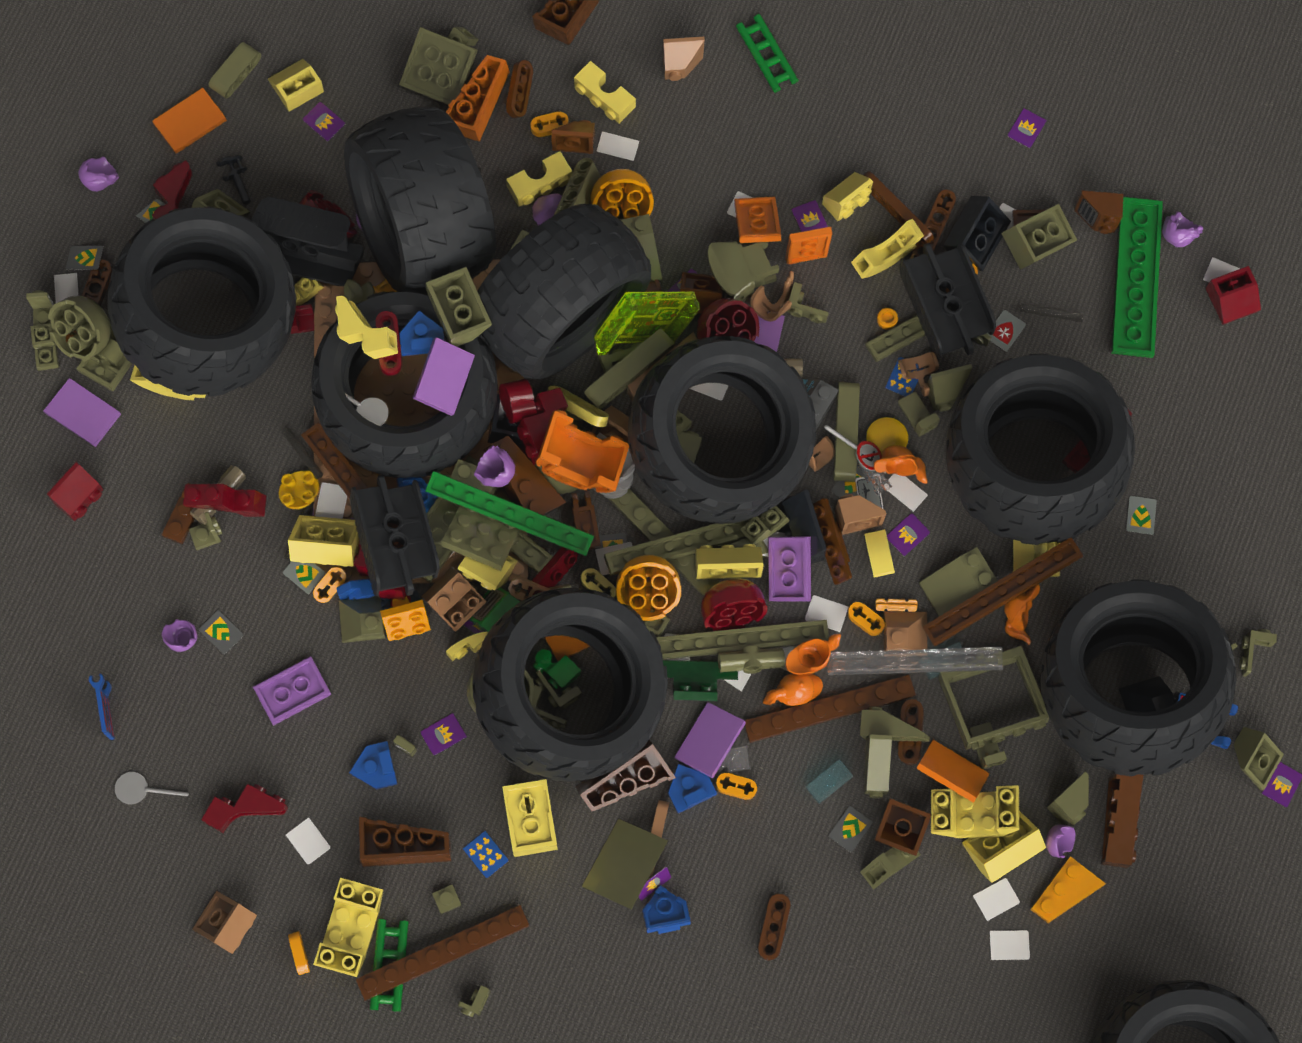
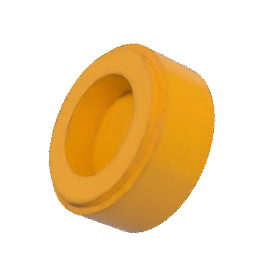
(887, 318)

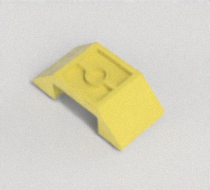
(989, 816)
(349, 927)

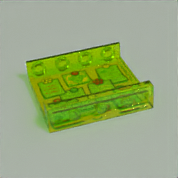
(643, 314)

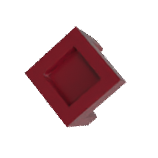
(303, 319)

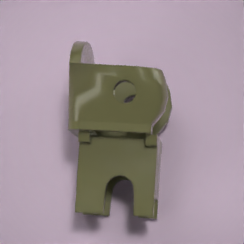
(740, 268)

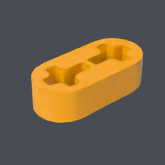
(549, 122)
(326, 581)
(869, 615)
(738, 781)
(299, 953)

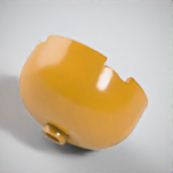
(624, 190)
(643, 594)

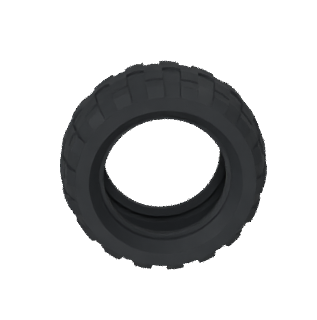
(560, 289)

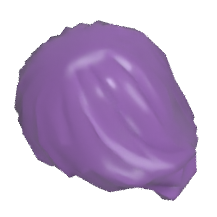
(97, 174)
(545, 207)
(1179, 230)
(495, 468)

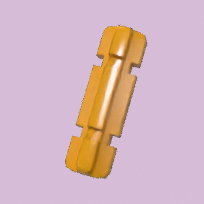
(896, 605)

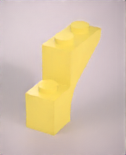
(354, 328)

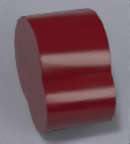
(517, 400)

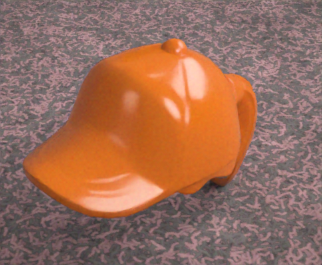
(901, 462)
(1017, 614)
(811, 655)
(795, 690)

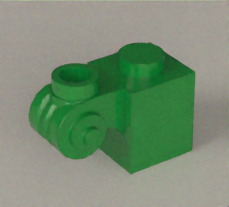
(560, 673)

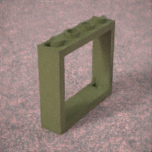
(1010, 656)

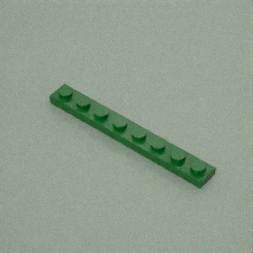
(509, 513)

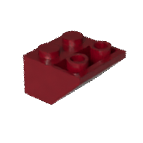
(1234, 295)

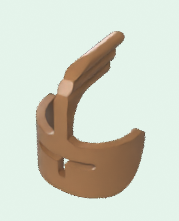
(762, 305)
(927, 359)
(826, 453)

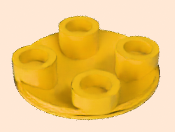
(887, 432)
(298, 489)

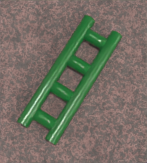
(765, 64)
(380, 953)

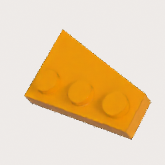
(1065, 890)

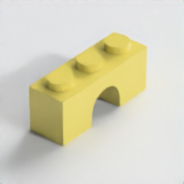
(615, 104)
(527, 189)

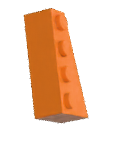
(478, 97)

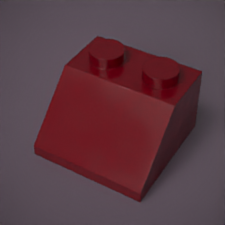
(75, 492)

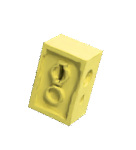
(530, 818)

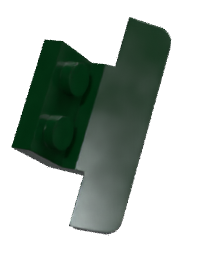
(696, 679)

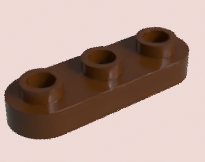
(519, 89)
(917, 722)
(777, 917)

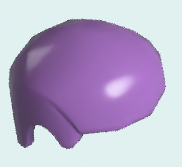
(179, 635)
(1060, 840)

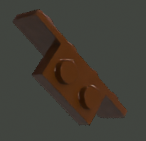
(836, 553)

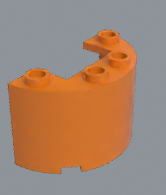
(581, 457)

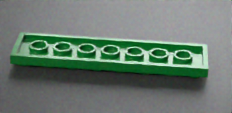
(1137, 278)

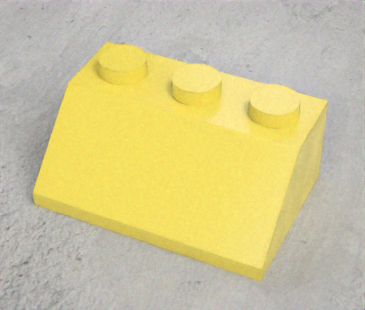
(324, 541)
(729, 562)
(1002, 854)

